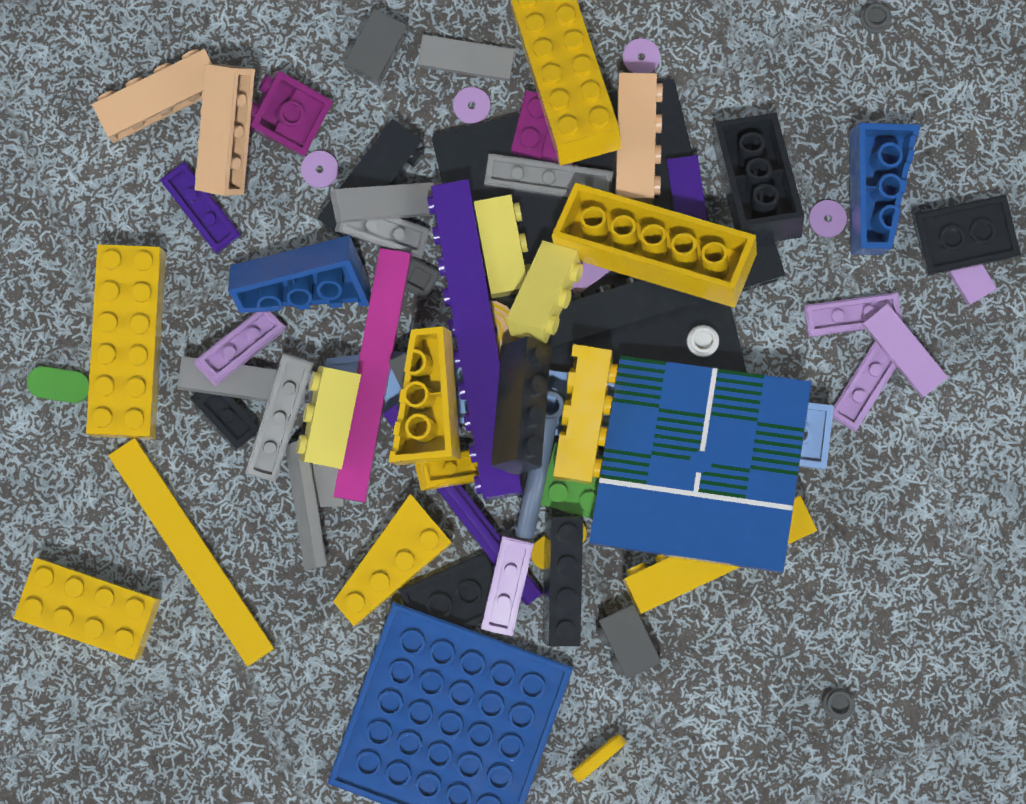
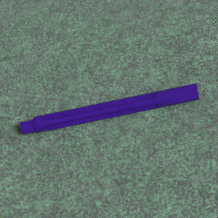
(475, 522)

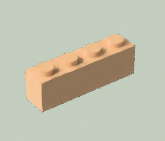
(153, 97)
(224, 129)
(638, 131)

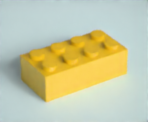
(87, 609)

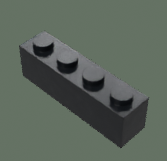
(380, 166)
(521, 406)
(562, 580)

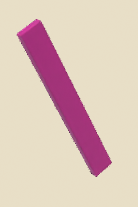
(373, 365)

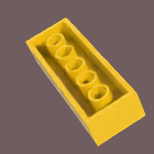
(566, 78)
(656, 244)
(126, 342)
(677, 576)

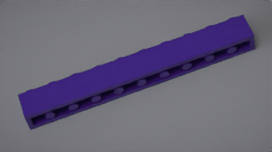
(472, 327)

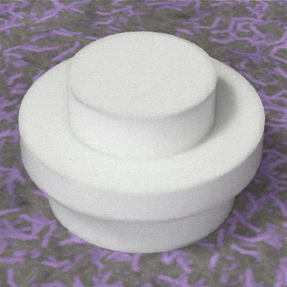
(703, 341)

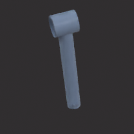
(536, 478)

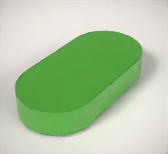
(58, 384)

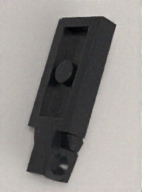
(226, 418)

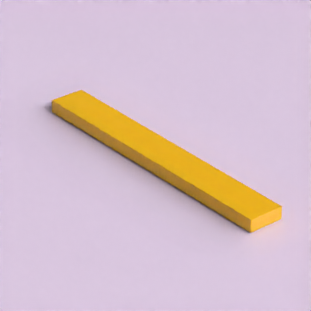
(191, 552)

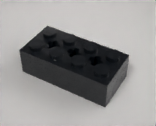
(758, 178)

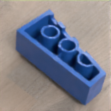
(878, 178)
(300, 278)

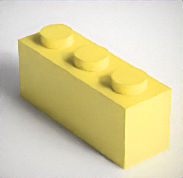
(502, 244)
(545, 292)
(328, 417)

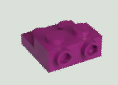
(288, 112)
(532, 133)

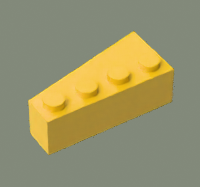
(428, 402)
(584, 415)
(395, 558)

